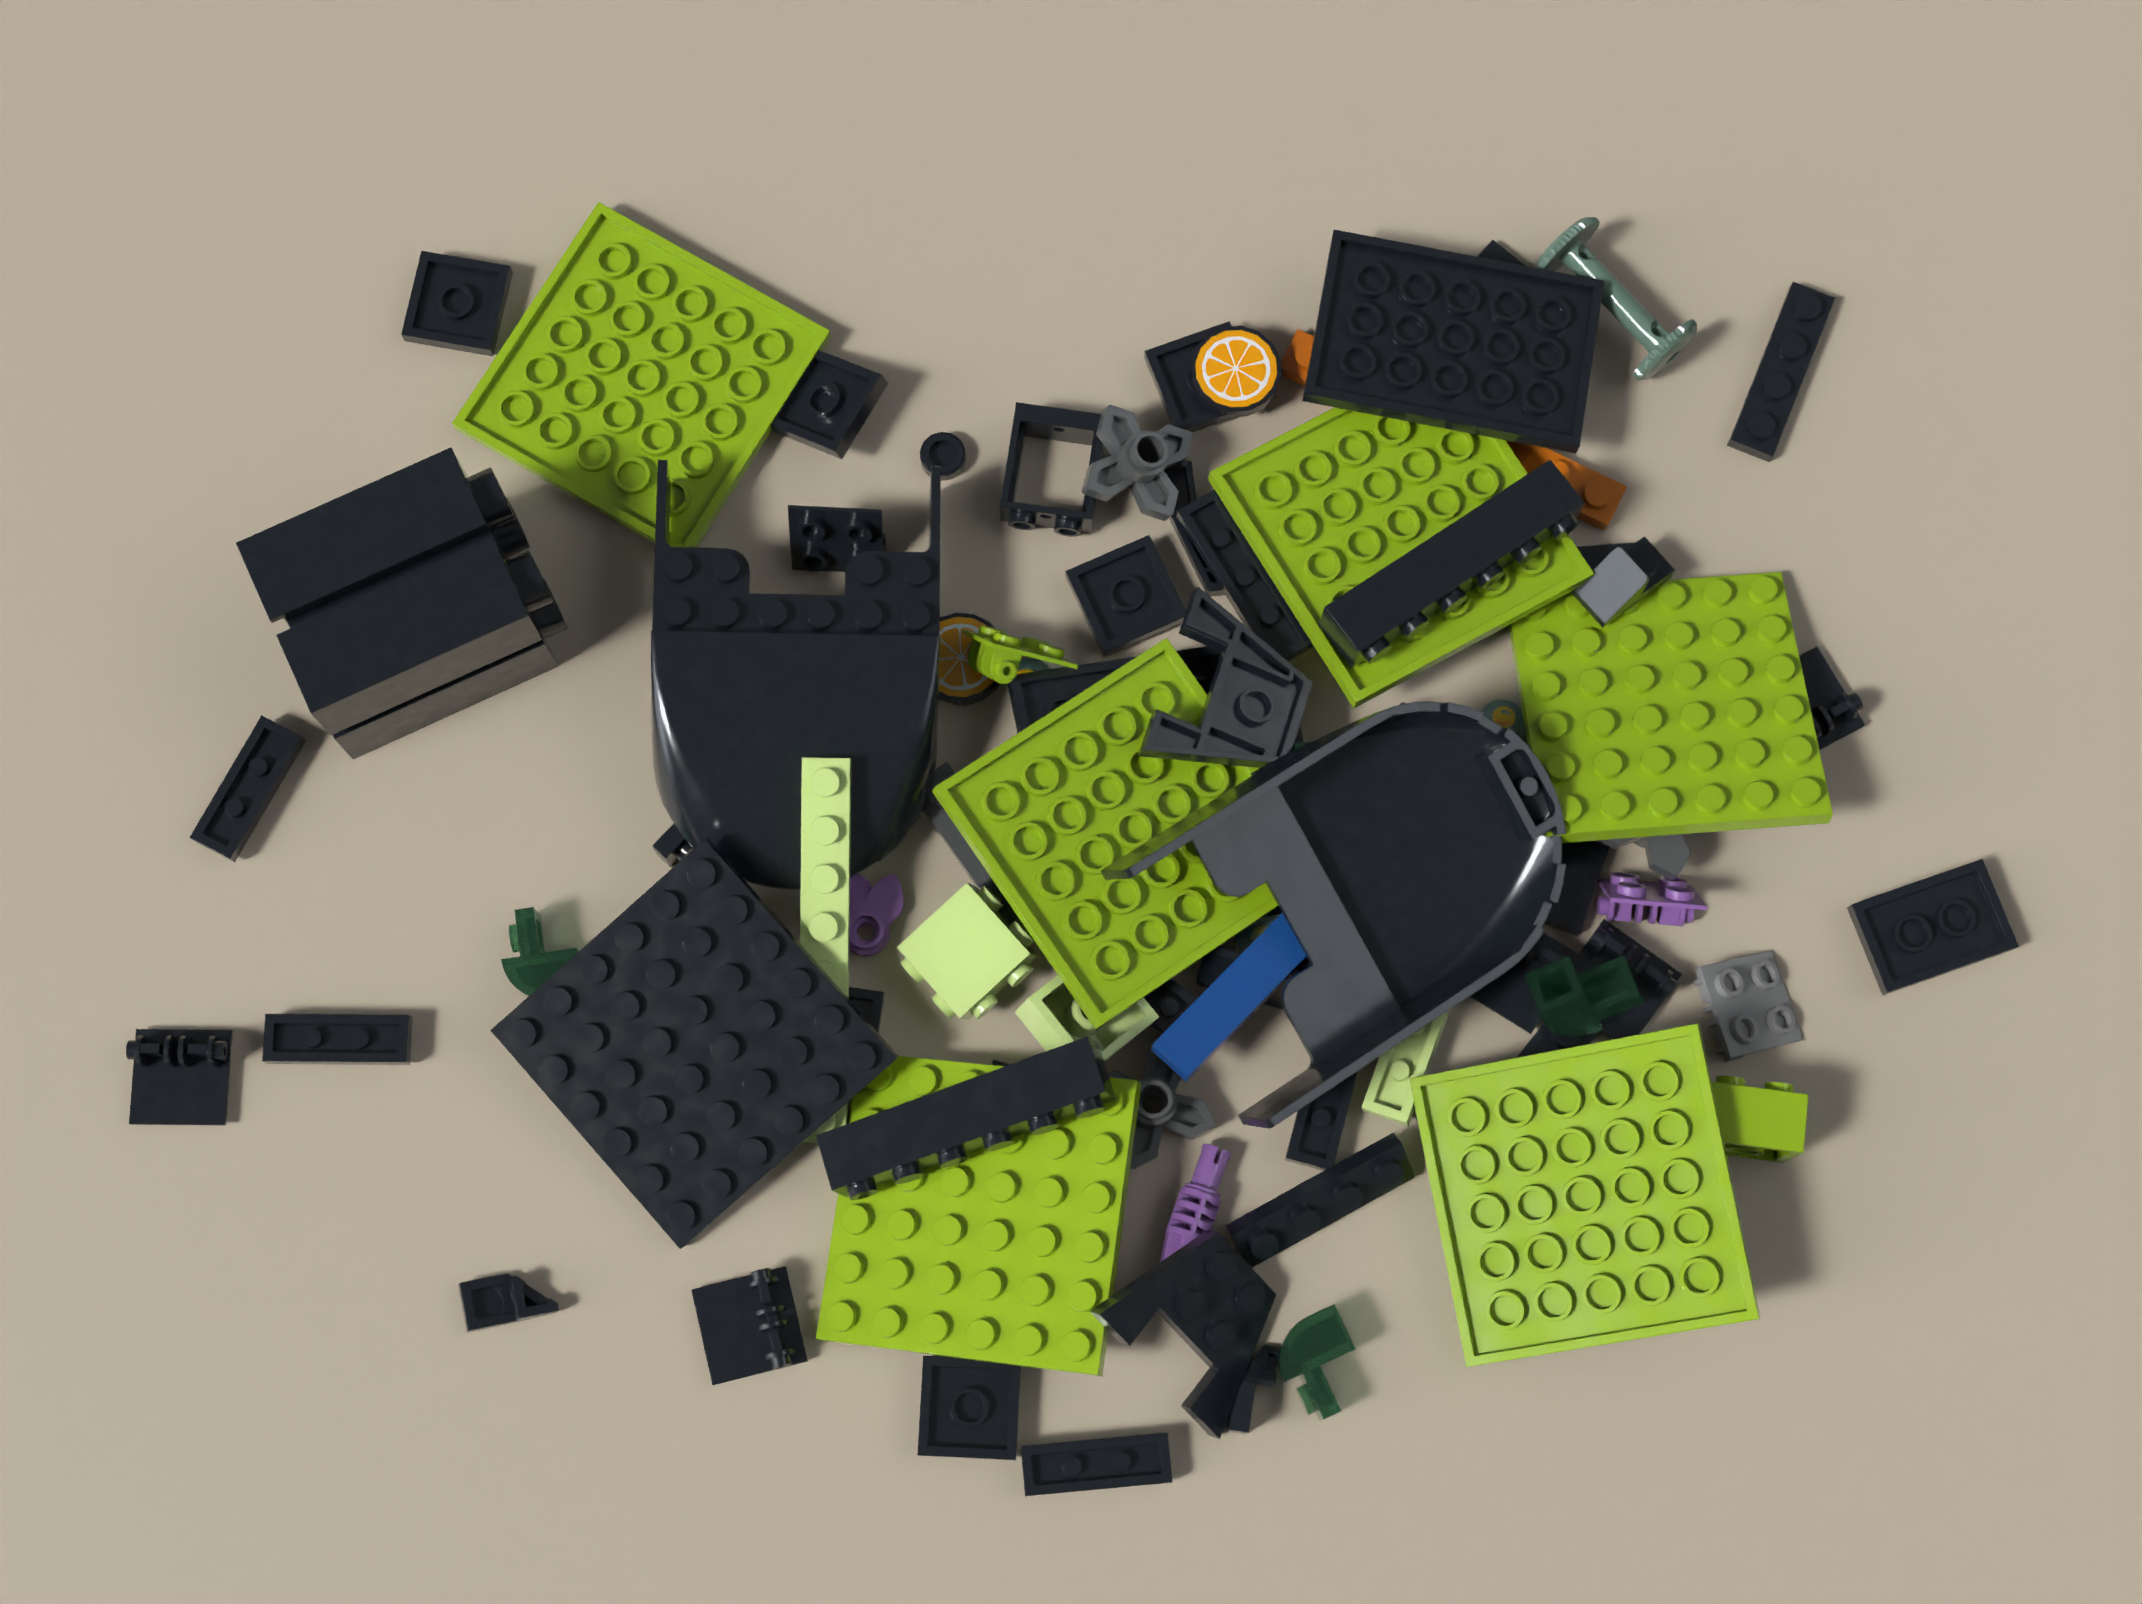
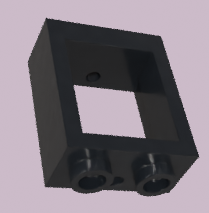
(1055, 425)

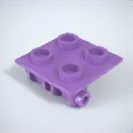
(1673, 897)

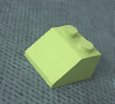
(1058, 1020)

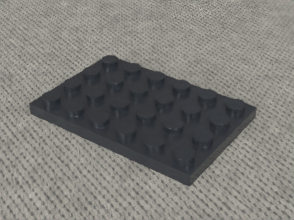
(1454, 341)

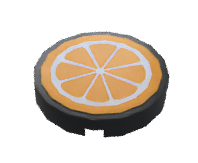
(1235, 371)
(956, 679)

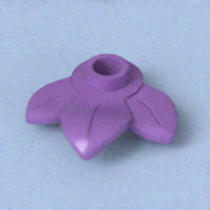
(875, 908)

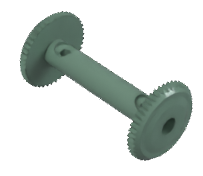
(1662, 346)

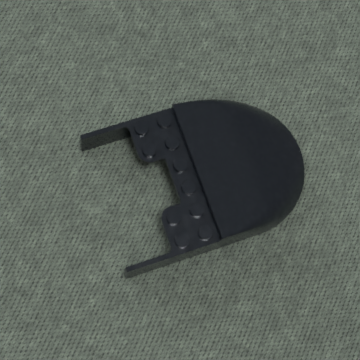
(782, 677)
(1401, 866)

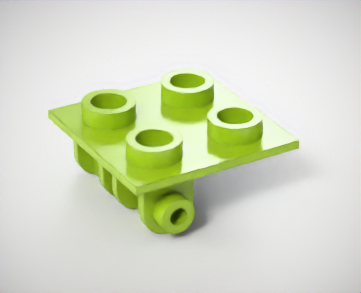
(999, 654)

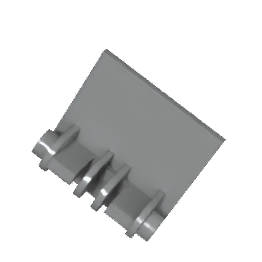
(1747, 1005)

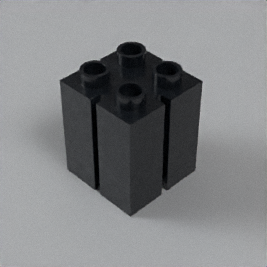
(405, 601)

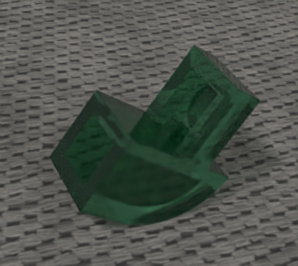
(533, 964)
(1577, 1001)
(1303, 1352)

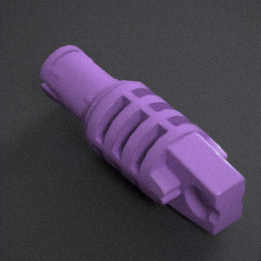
(1197, 1201)

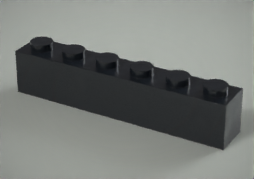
(1451, 564)
(966, 1118)

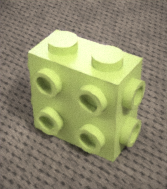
(968, 953)

